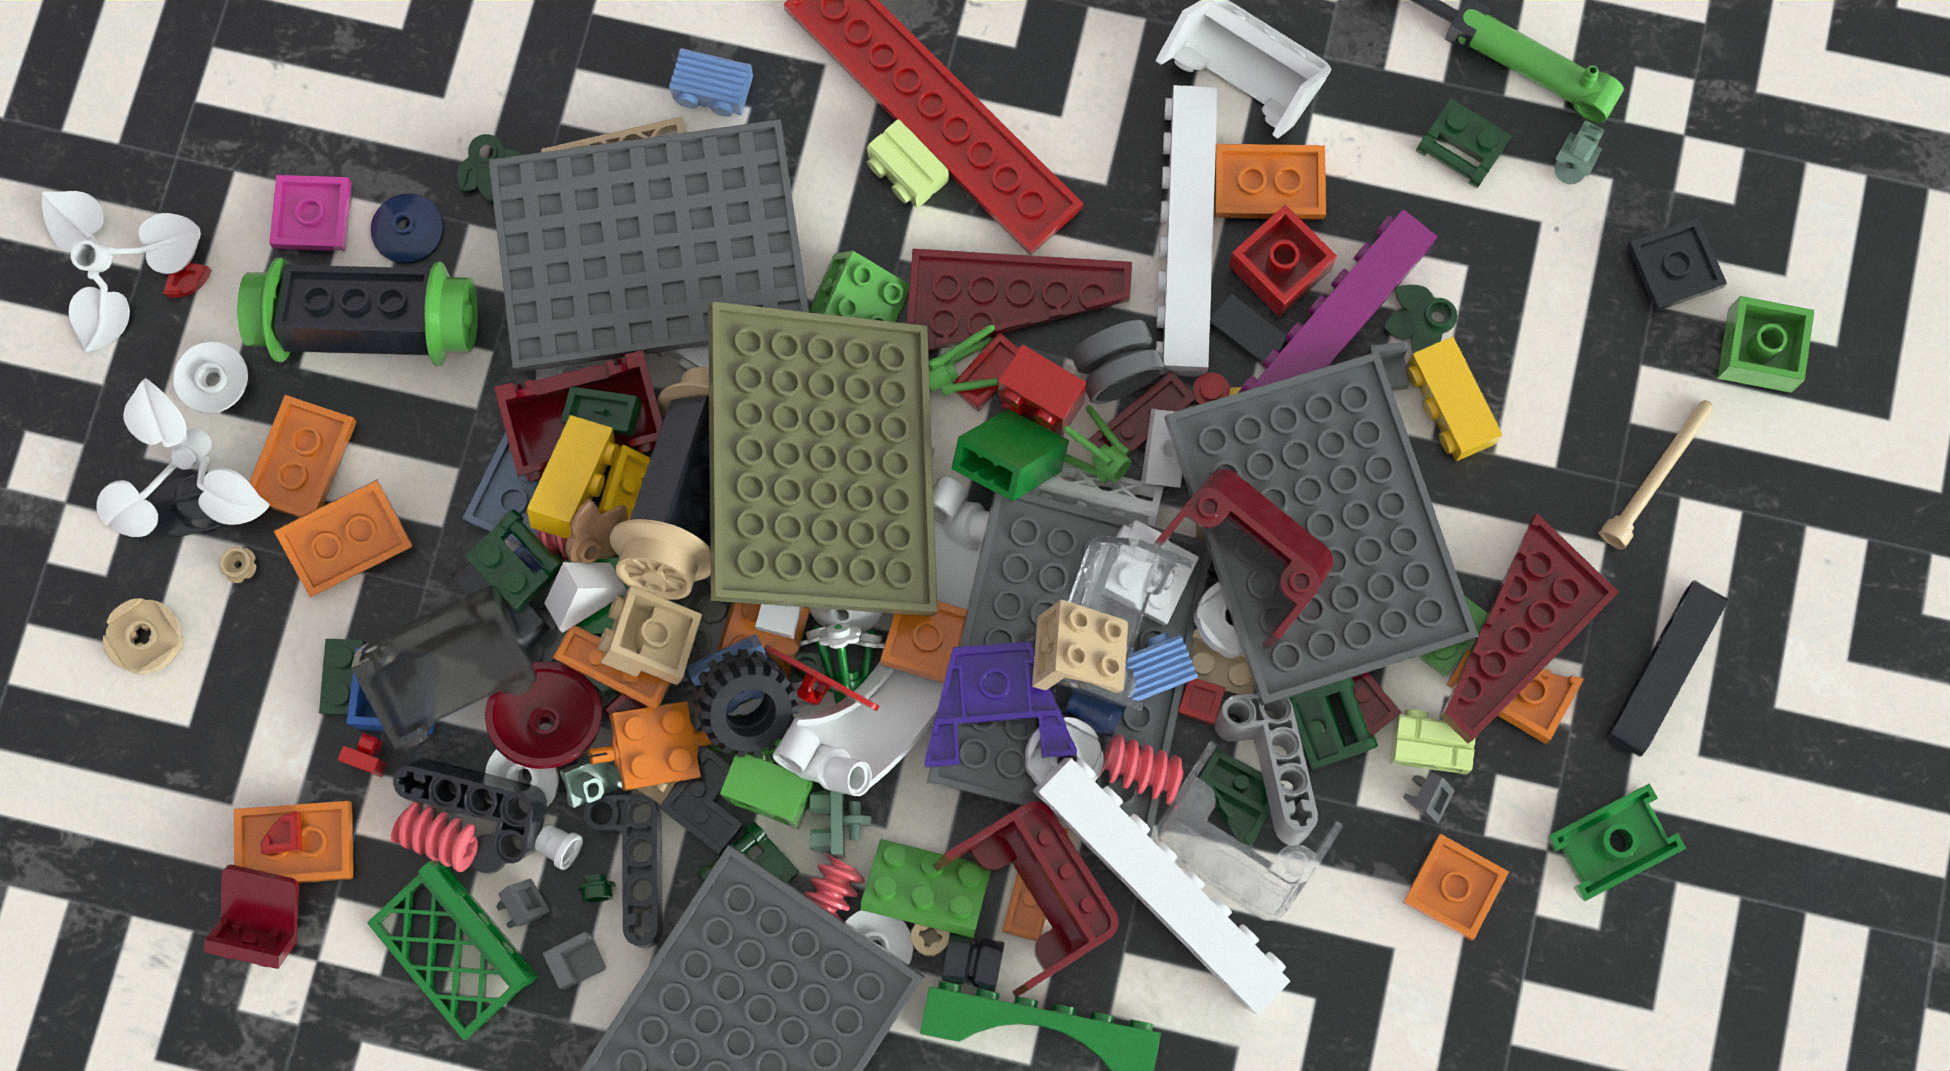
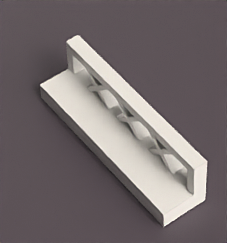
(1087, 495)

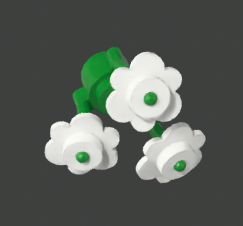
(838, 637)

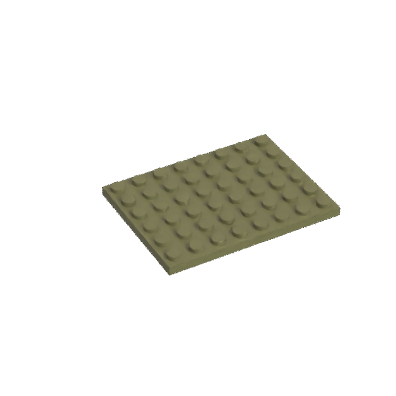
(820, 461)

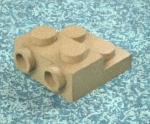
(649, 635)

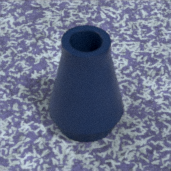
(1098, 714)

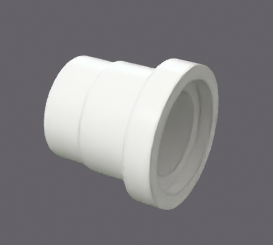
(559, 846)

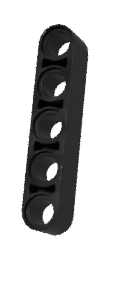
(1666, 668)

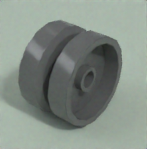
(1118, 361)

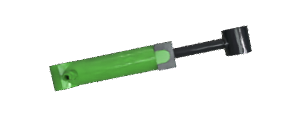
(1587, 89)

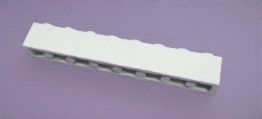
(1189, 230)
(1161, 885)

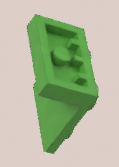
(859, 290)

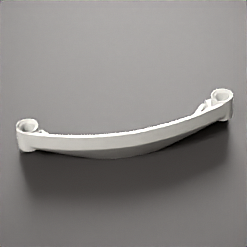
(855, 746)

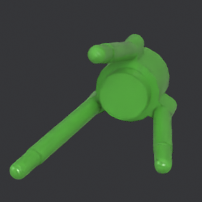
(943, 371)
(1110, 461)

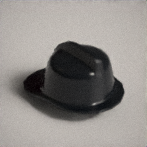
(180, 510)

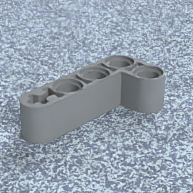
(1275, 767)

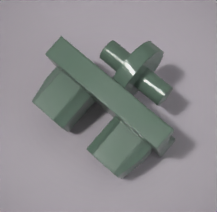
(1579, 154)
(588, 781)
(833, 839)

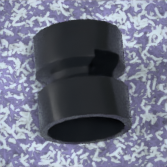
(973, 961)

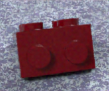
(256, 917)

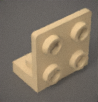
(1079, 646)

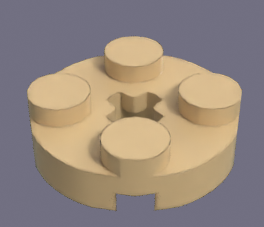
(121, 632)

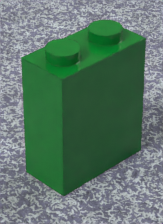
(1010, 454)

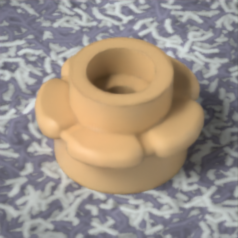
(231, 557)

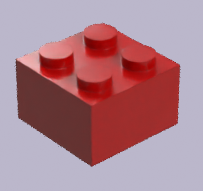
(1282, 260)
(1041, 390)

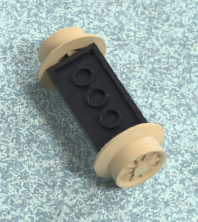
(669, 528)

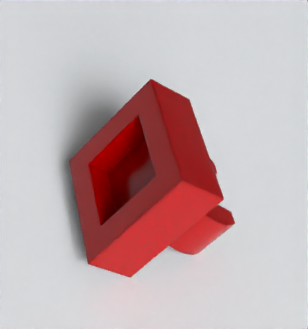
(364, 757)

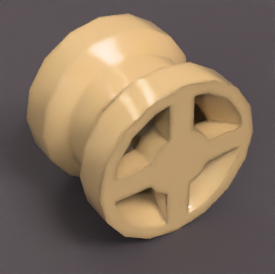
(929, 943)

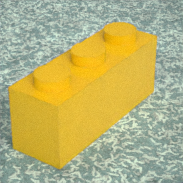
(1453, 399)
(572, 475)

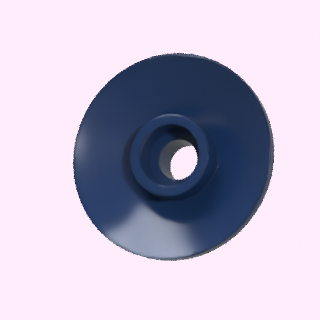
(416, 240)

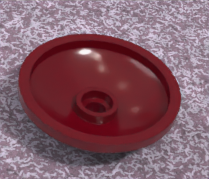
(558, 698)

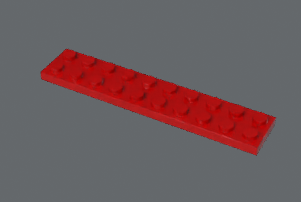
(942, 115)

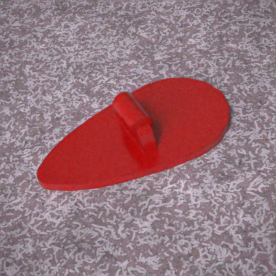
(806, 692)

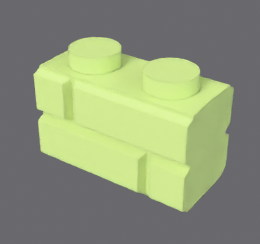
(906, 164)
(1429, 744)

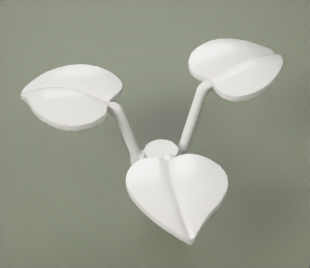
(72, 220)
(153, 419)

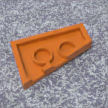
(1539, 705)

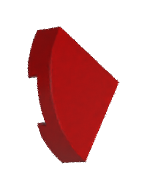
(186, 281)
(283, 835)

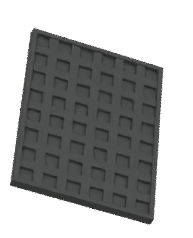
(638, 239)

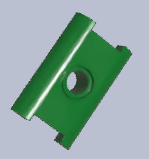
(1589, 848)

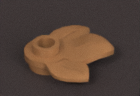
(592, 533)

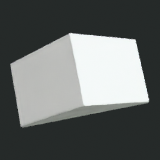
(582, 591)

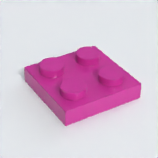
(310, 213)

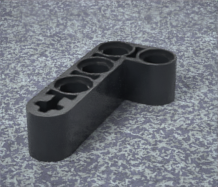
(470, 801)
(633, 871)

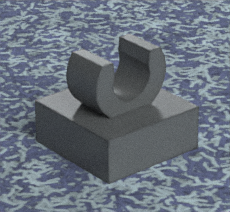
(1432, 797)
(522, 903)

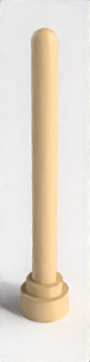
(1619, 529)

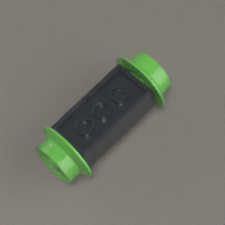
(357, 310)

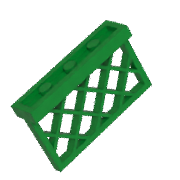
(476, 925)

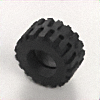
(730, 678)

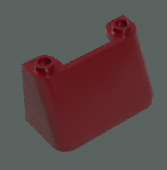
(535, 410)

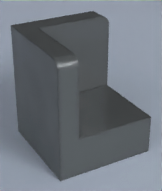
(1393, 362)
(574, 961)

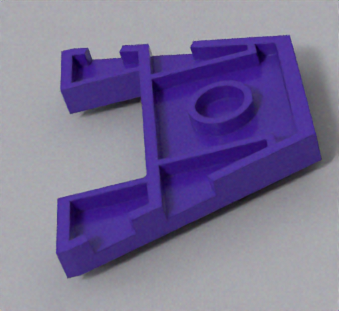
(994, 686)

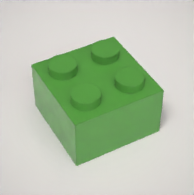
(1766, 344)
(767, 789)

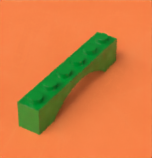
(961, 1015)

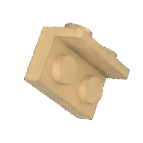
(1219, 670)

